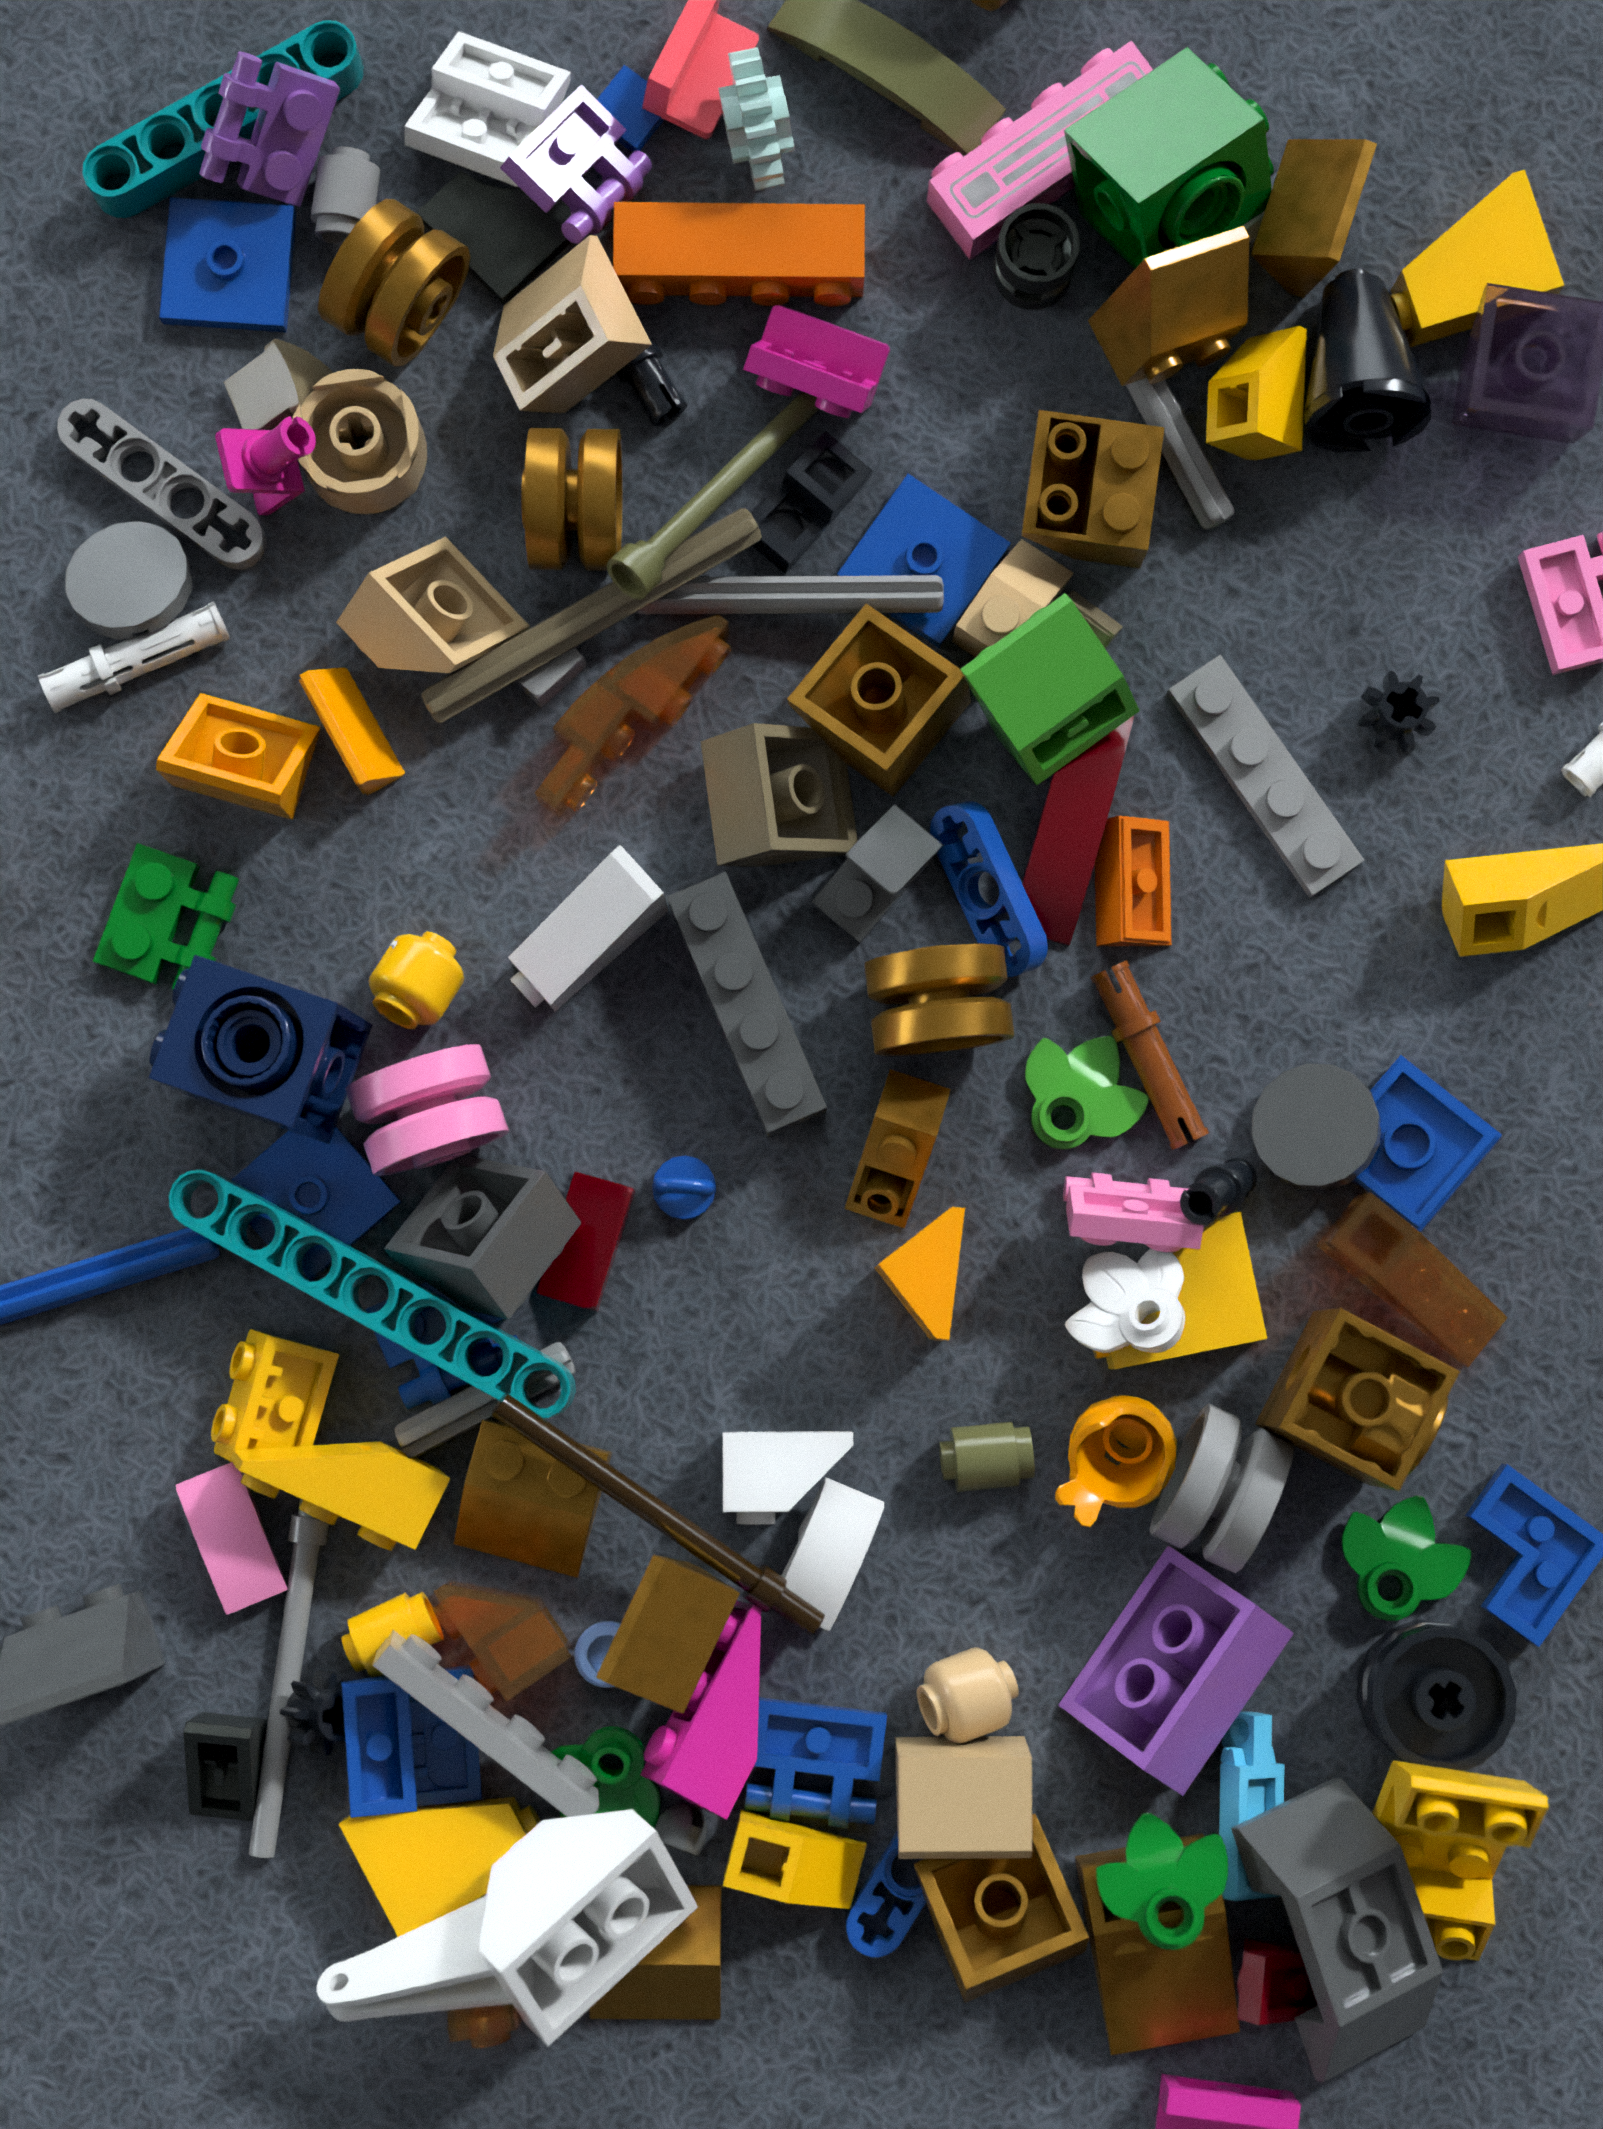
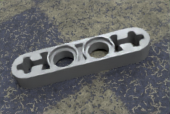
(161, 486)

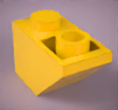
(1259, 397)
(793, 1862)

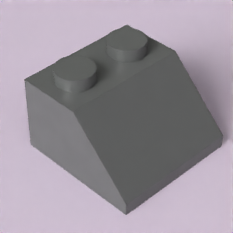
(485, 1234)

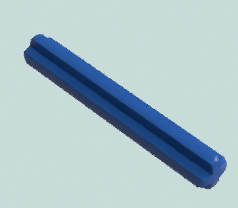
(104, 1273)

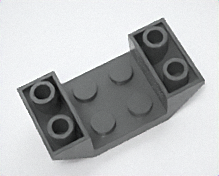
(1351, 1921)

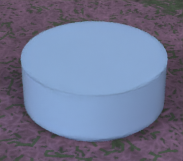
(592, 1649)

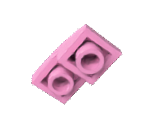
(231, 1538)

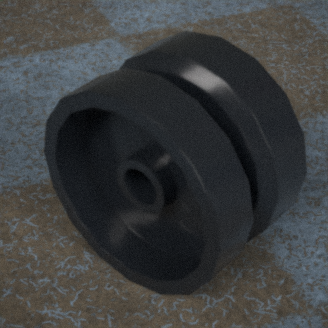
(1474, 1701)

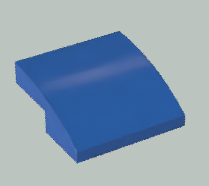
(403, 1751)

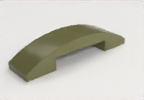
(894, 65)

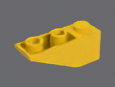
(1520, 896)
(356, 1481)

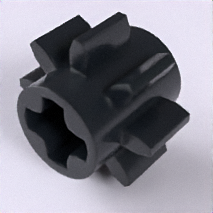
(1417, 707)
(306, 1709)

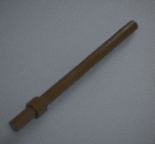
(760, 1585)

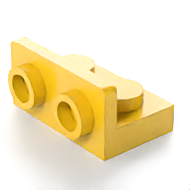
(274, 1395)

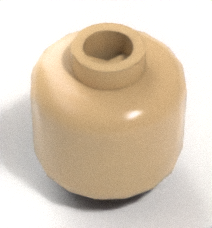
(967, 1695)

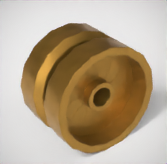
(393, 282)
(569, 499)
(938, 989)

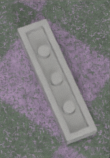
(1265, 776)
(468, 1710)

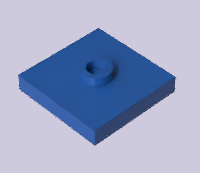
(228, 264)
(929, 536)
(1425, 1144)
(321, 1185)

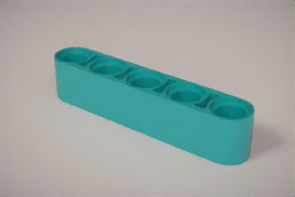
(186, 121)

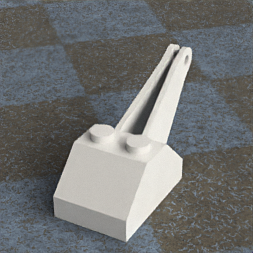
(551, 1935)

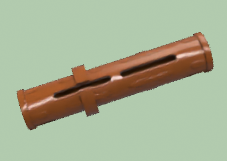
(1149, 1054)

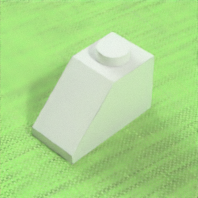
(775, 1469)

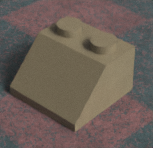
(776, 796)

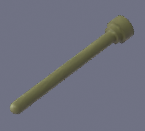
(639, 566)

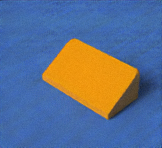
(352, 728)

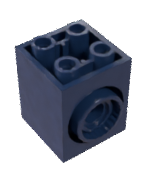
(259, 1048)

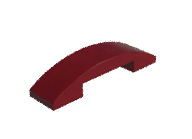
(1072, 833)

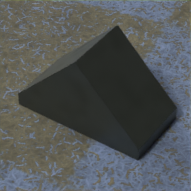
(223, 1764)

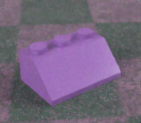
(1175, 1670)

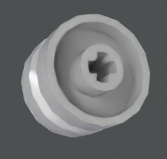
(1222, 1488)

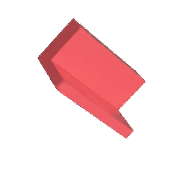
(694, 67)

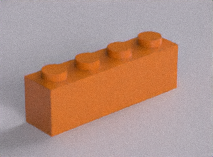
(740, 251)

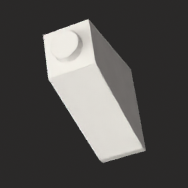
(587, 930)

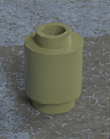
(987, 1456)

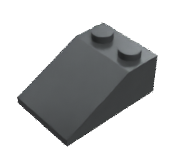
(76, 1653)

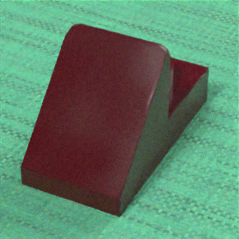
(1273, 1983)

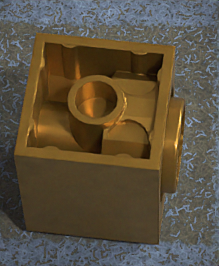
(1359, 1399)

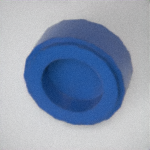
(684, 1187)

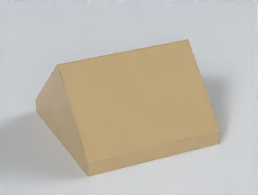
(963, 1798)

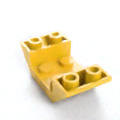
(1453, 1840)

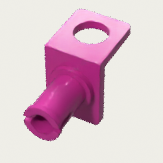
(266, 461)

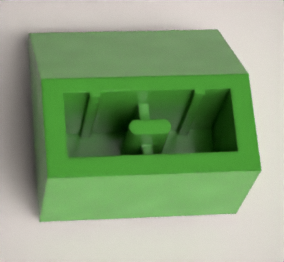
(1050, 689)

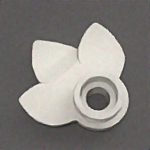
(1123, 1296)

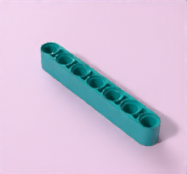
(341, 1287)

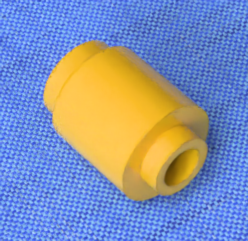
(373, 1626)

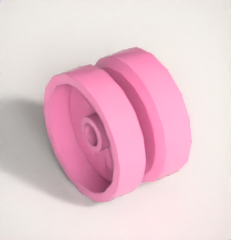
(424, 1101)

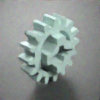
(756, 119)

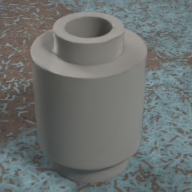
(343, 192)

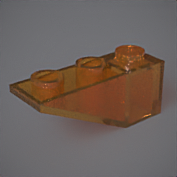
(1412, 1277)

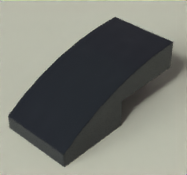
(808, 500)

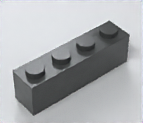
(746, 1004)

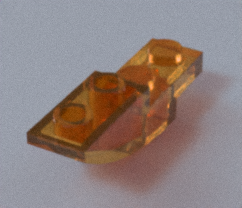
(643, 688)

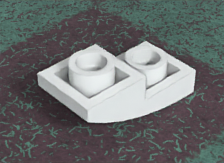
(832, 1547)

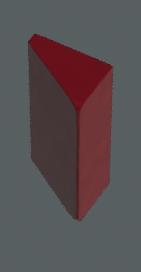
(587, 1258)

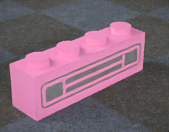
(1026, 157)

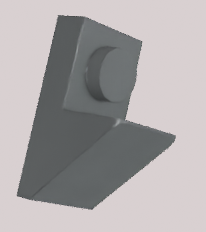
(877, 872)

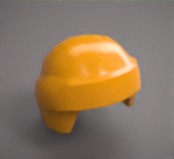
(1143, 1468)

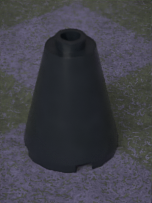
(1362, 369)

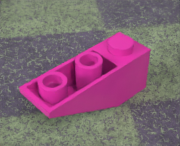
(715, 1742)

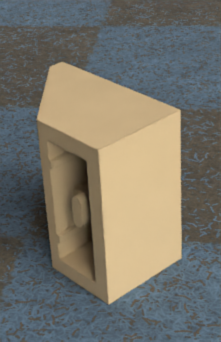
(567, 332)

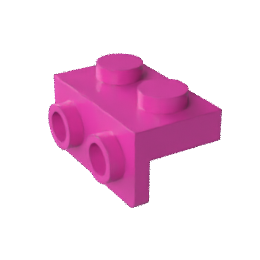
(817, 360)

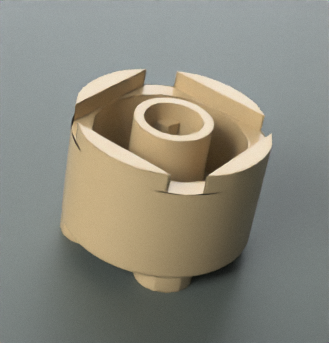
(393, 458)

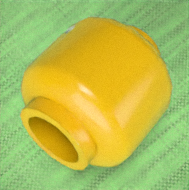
(416, 980)

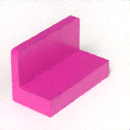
(1223, 2105)

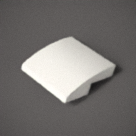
(484, 104)

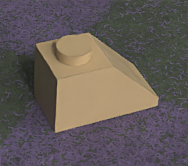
(1010, 596)

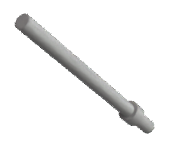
(307, 1536)

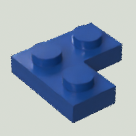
(1552, 1550)

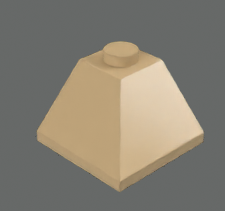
(429, 612)

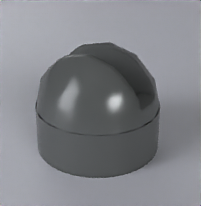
(682, 1828)

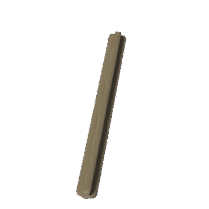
(586, 619)

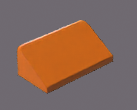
(1133, 883)

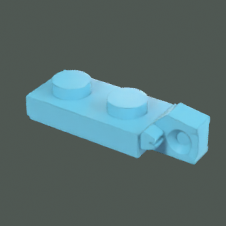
(1248, 1786)

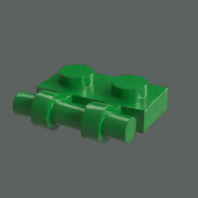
(150, 910)

